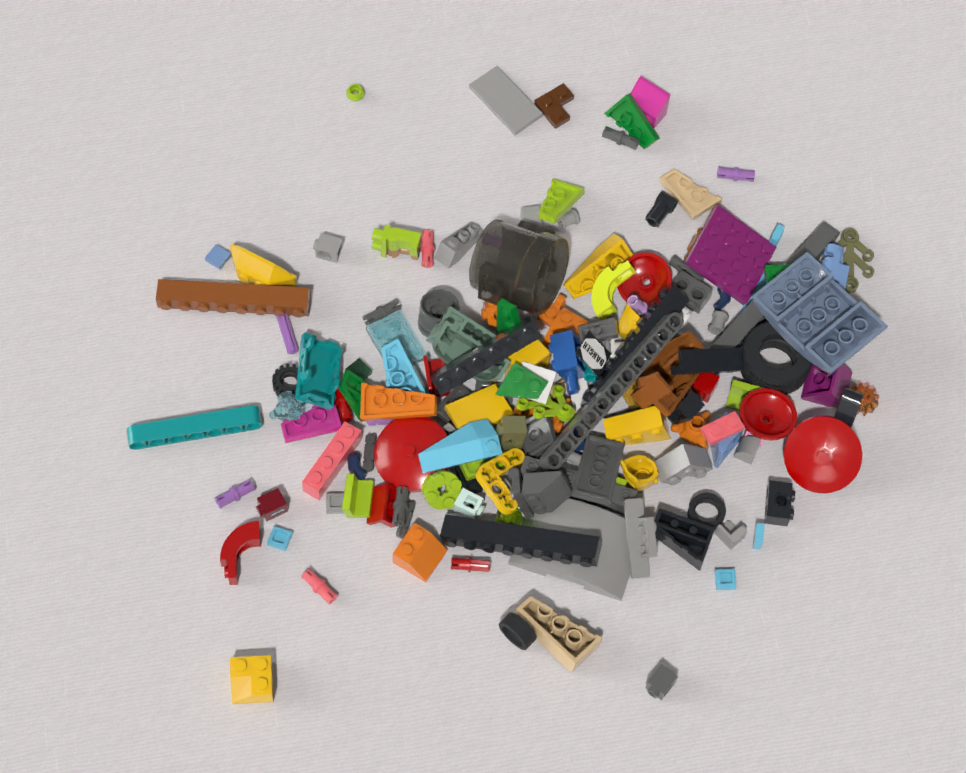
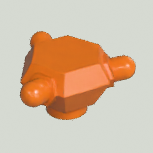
(691, 430)

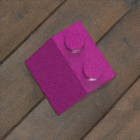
(826, 387)

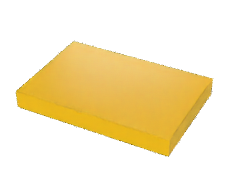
(479, 406)

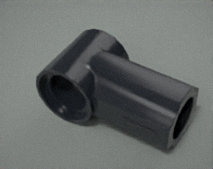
(662, 207)

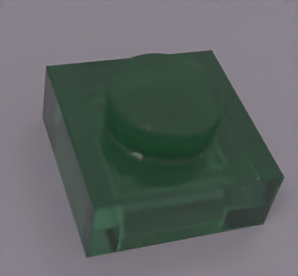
(360, 369)

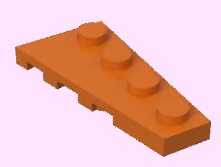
(389, 403)

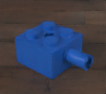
(565, 361)

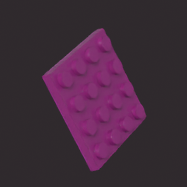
(730, 255)

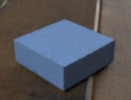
(218, 256)

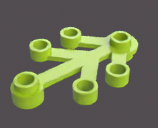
(562, 410)

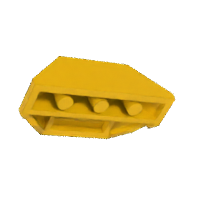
(259, 271)

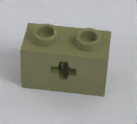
(511, 432)

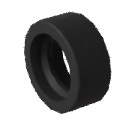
(711, 499)
(517, 631)

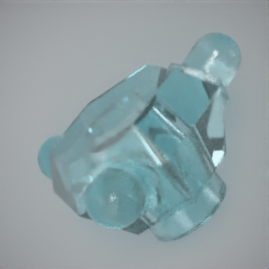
(288, 407)

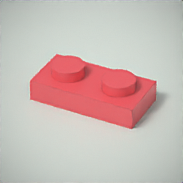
(722, 428)

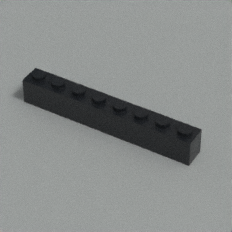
(668, 302)
(521, 540)

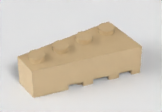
(558, 635)

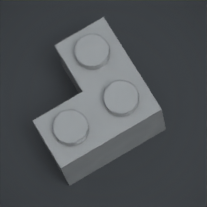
(683, 462)

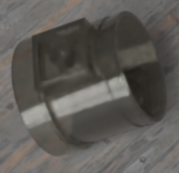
(519, 265)

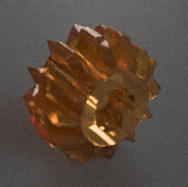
(870, 398)

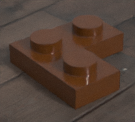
(551, 105)

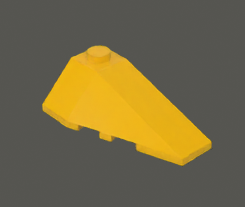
(609, 253)

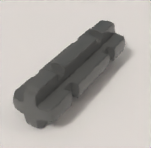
(369, 453)
(402, 531)

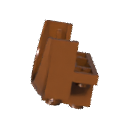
(656, 383)

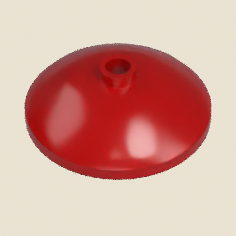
(647, 267)
(771, 406)

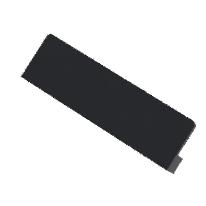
(709, 361)

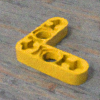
(495, 474)

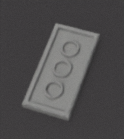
(505, 100)

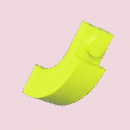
(605, 287)

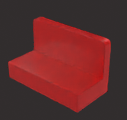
(431, 367)
(382, 505)

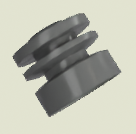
(433, 307)

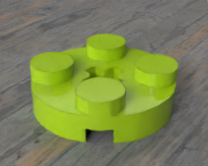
(438, 479)

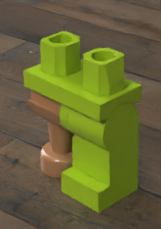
(396, 241)

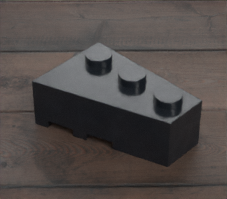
(684, 536)

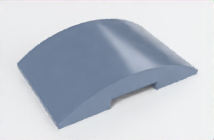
(817, 314)

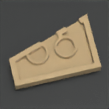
(691, 197)

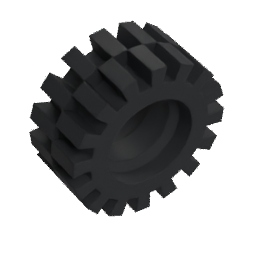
(280, 375)

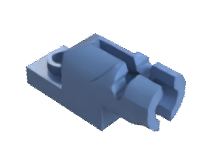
(834, 264)

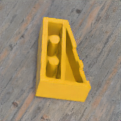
(637, 427)

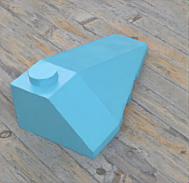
(400, 369)
(466, 445)

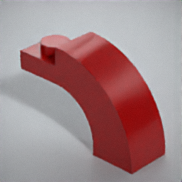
(236, 543)

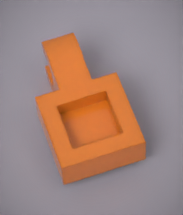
(548, 317)

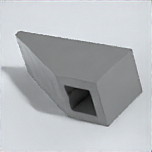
(458, 244)

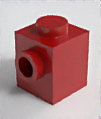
(705, 386)

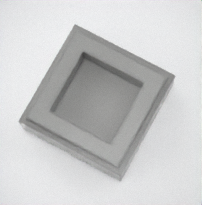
(334, 503)

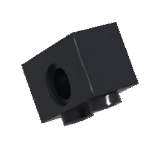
(778, 514)

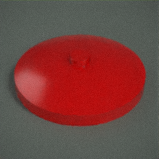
(398, 451)
(823, 454)

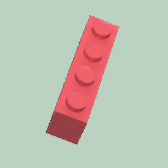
(331, 461)

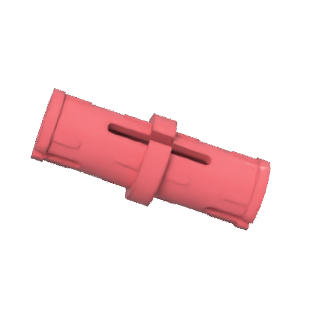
(427, 248)
(319, 586)

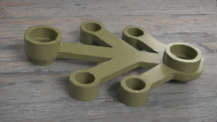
(851, 257)

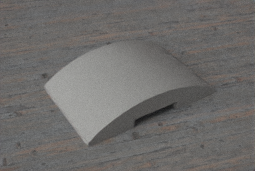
(578, 517)

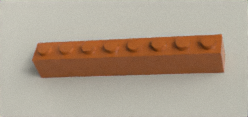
(232, 297)

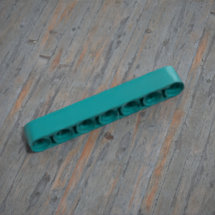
(194, 427)

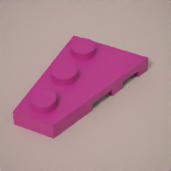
(311, 424)

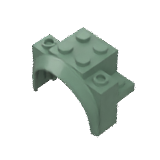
(463, 338)

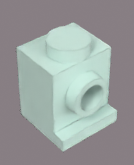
(467, 499)

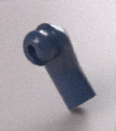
(723, 301)

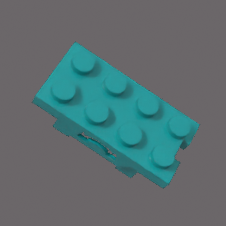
(317, 371)

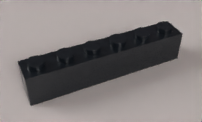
(485, 356)

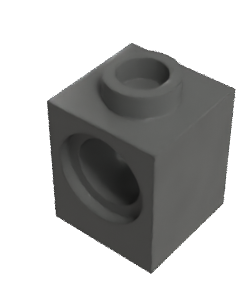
(661, 682)

